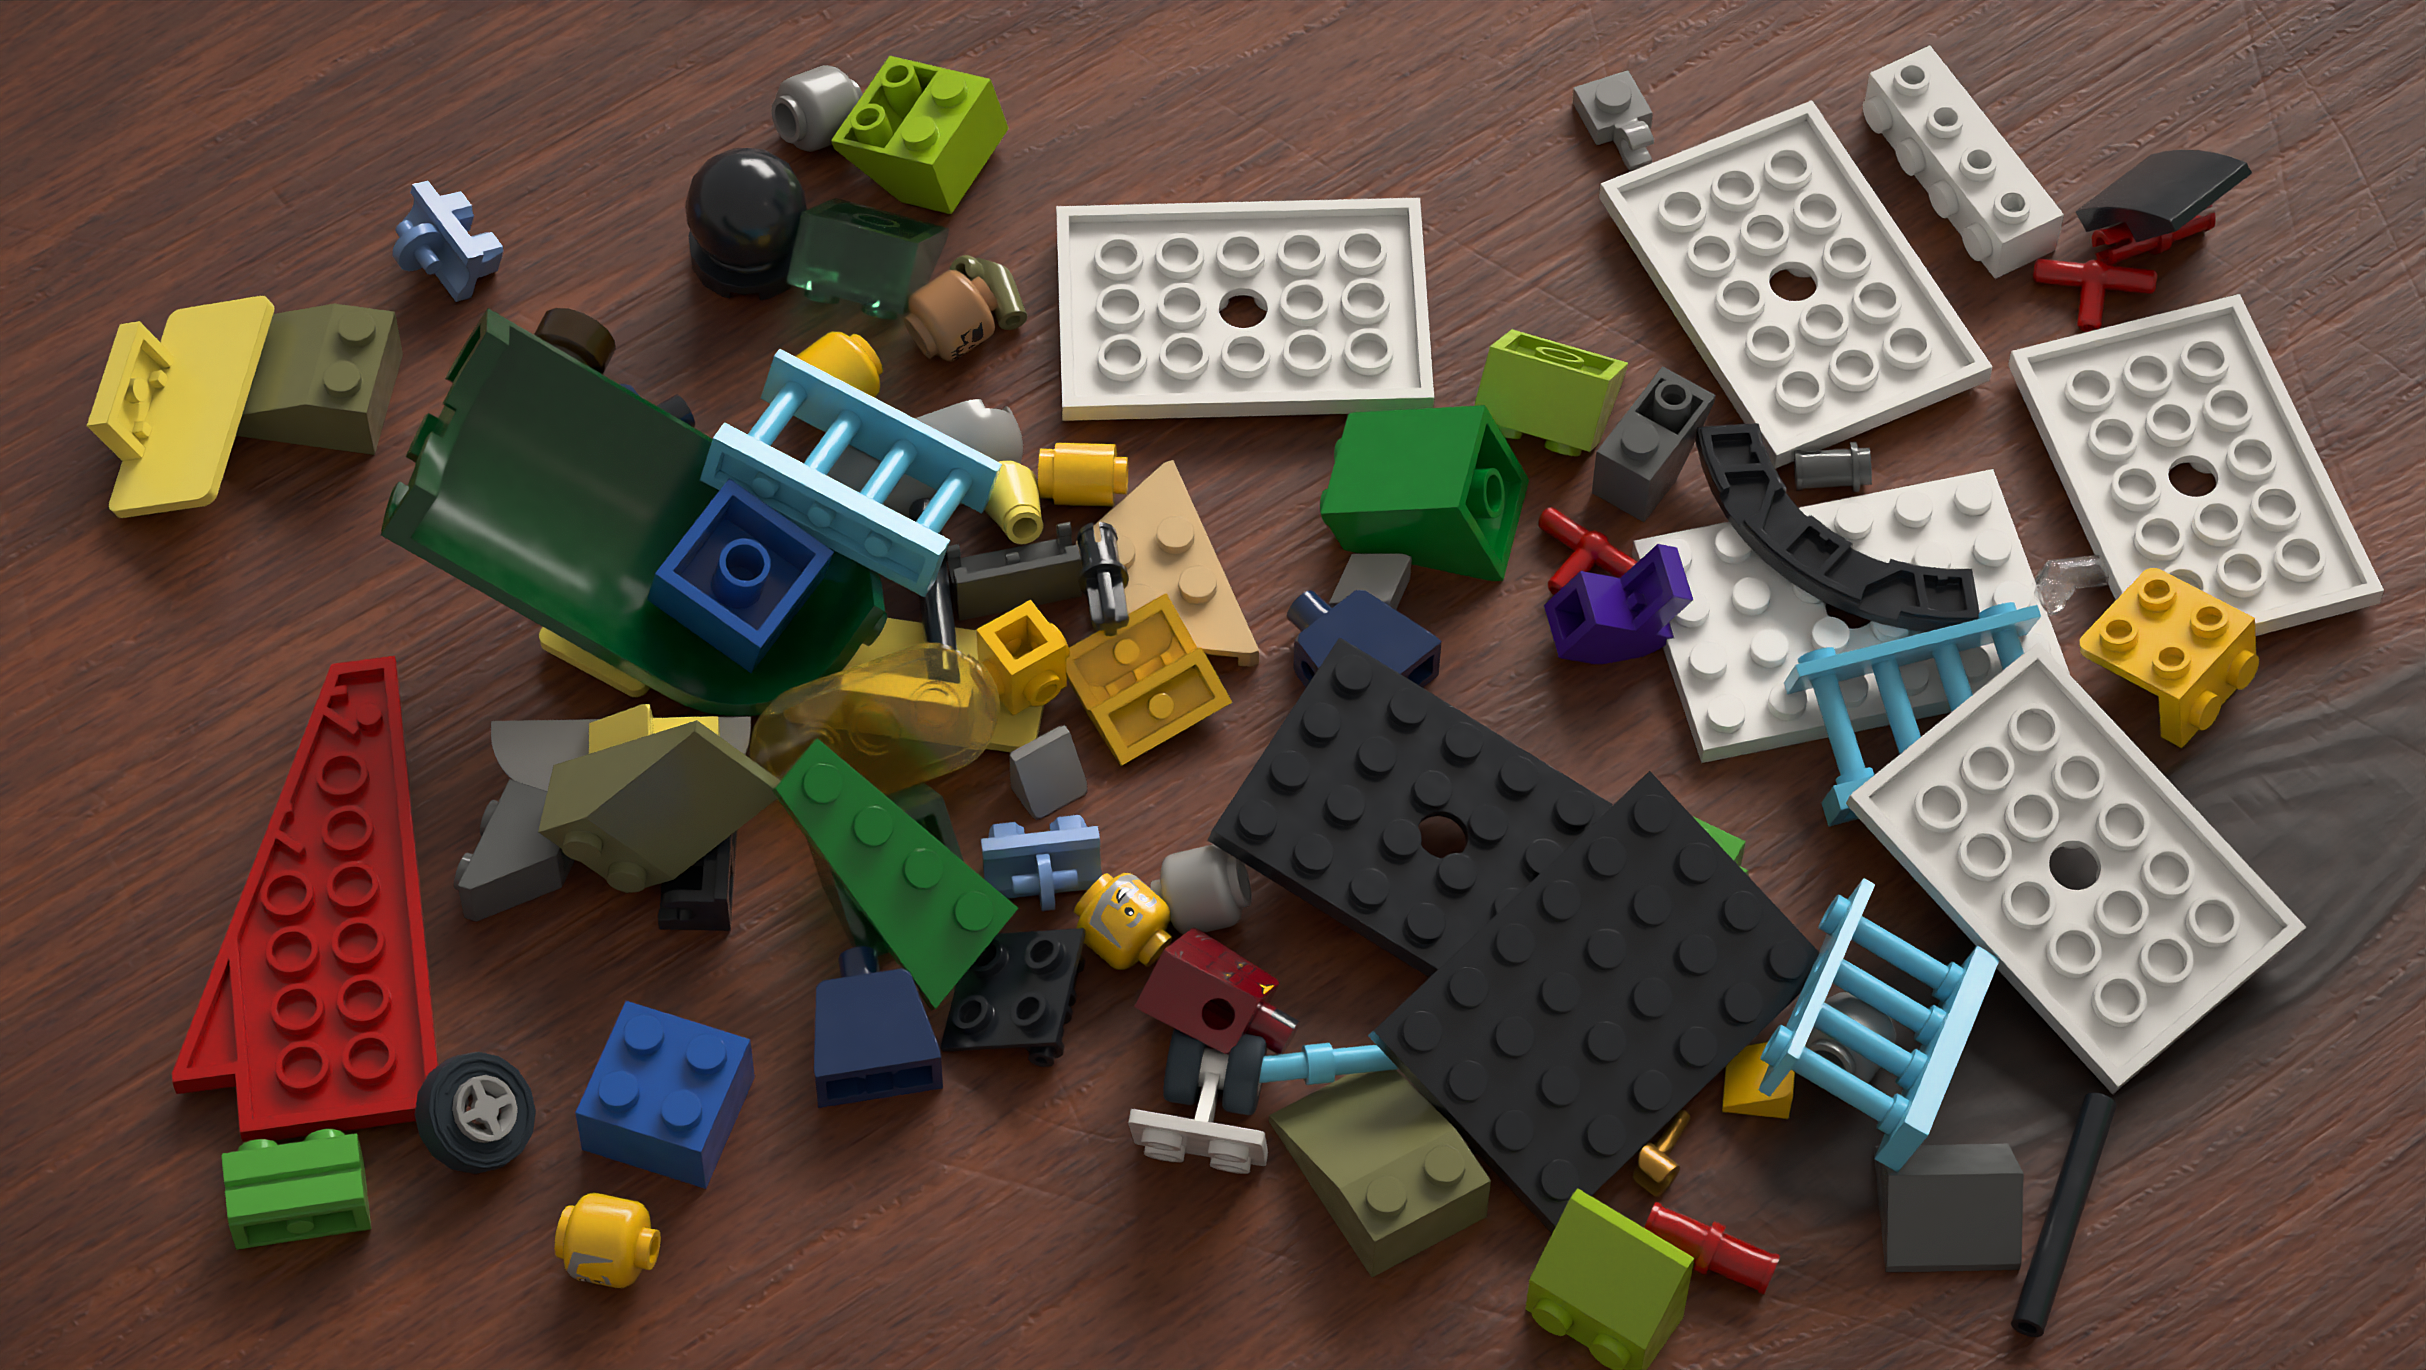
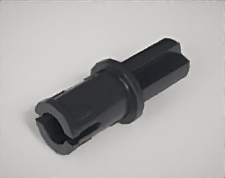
(1103, 578)

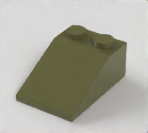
(325, 378)
(653, 804)
(1384, 1165)

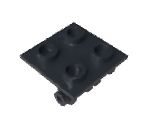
(1018, 995)

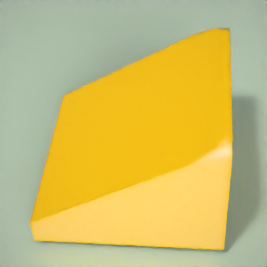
(1742, 1083)

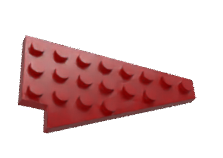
(325, 962)

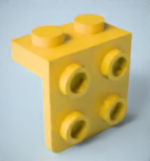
(2177, 647)

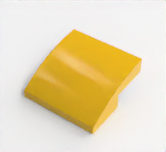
(1144, 680)

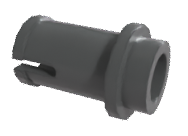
(1833, 468)

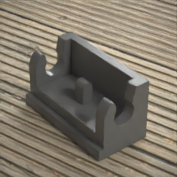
(1015, 575)

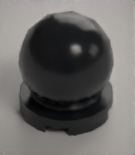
(744, 222)

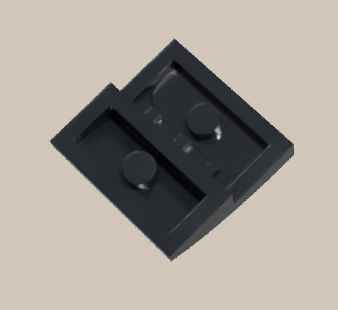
(2164, 192)

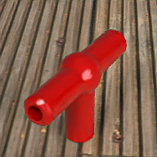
(2094, 279)
(1589, 549)

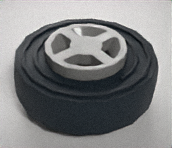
(498, 1103)

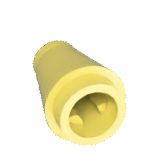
(1016, 503)

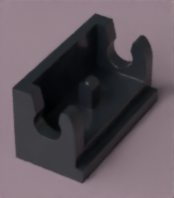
(703, 893)

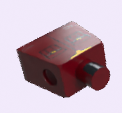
(1199, 982)

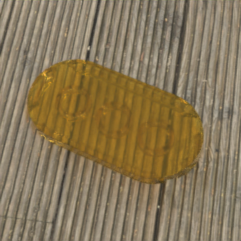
(886, 718)

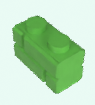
(295, 1189)

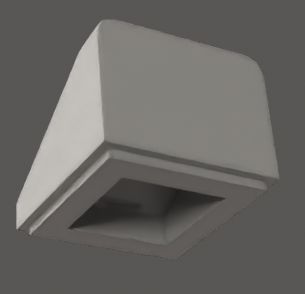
(1378, 574)
(1047, 773)

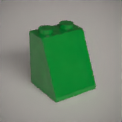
(1427, 489)

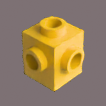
(1024, 657)

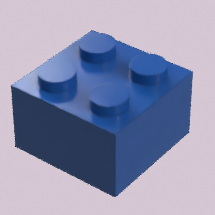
(740, 575)
(665, 1094)

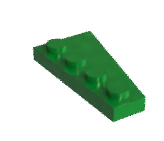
(903, 879)

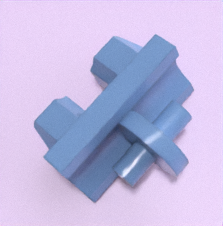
(438, 241)
(1042, 861)

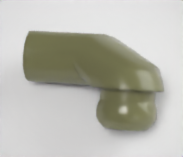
(1010, 308)

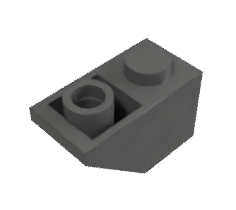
(1650, 444)
(511, 858)

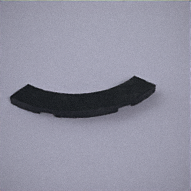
(1816, 556)

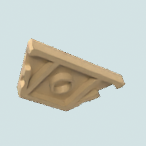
(1171, 554)

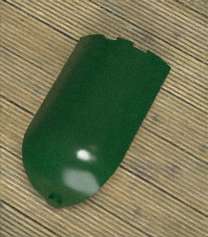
(568, 504)

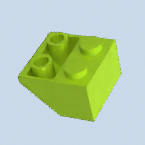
(923, 132)

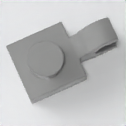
(1617, 112)

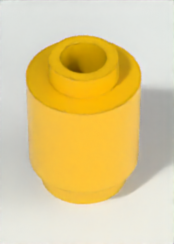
(1082, 474)

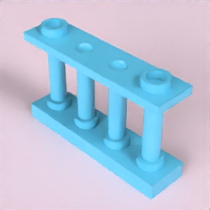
(833, 512)
(1825, 668)
(1940, 1030)

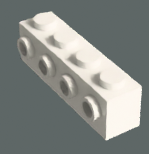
(1962, 162)

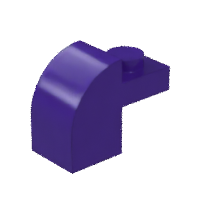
(1623, 617)

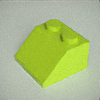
(1549, 391)
(1609, 1285)

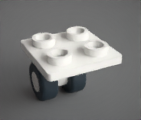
(1195, 1066)

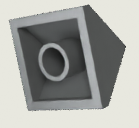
(1952, 1209)

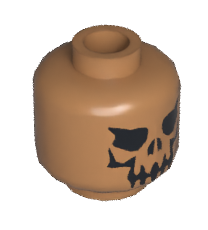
(951, 315)

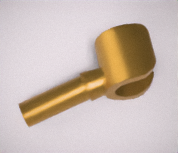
(1655, 1168)

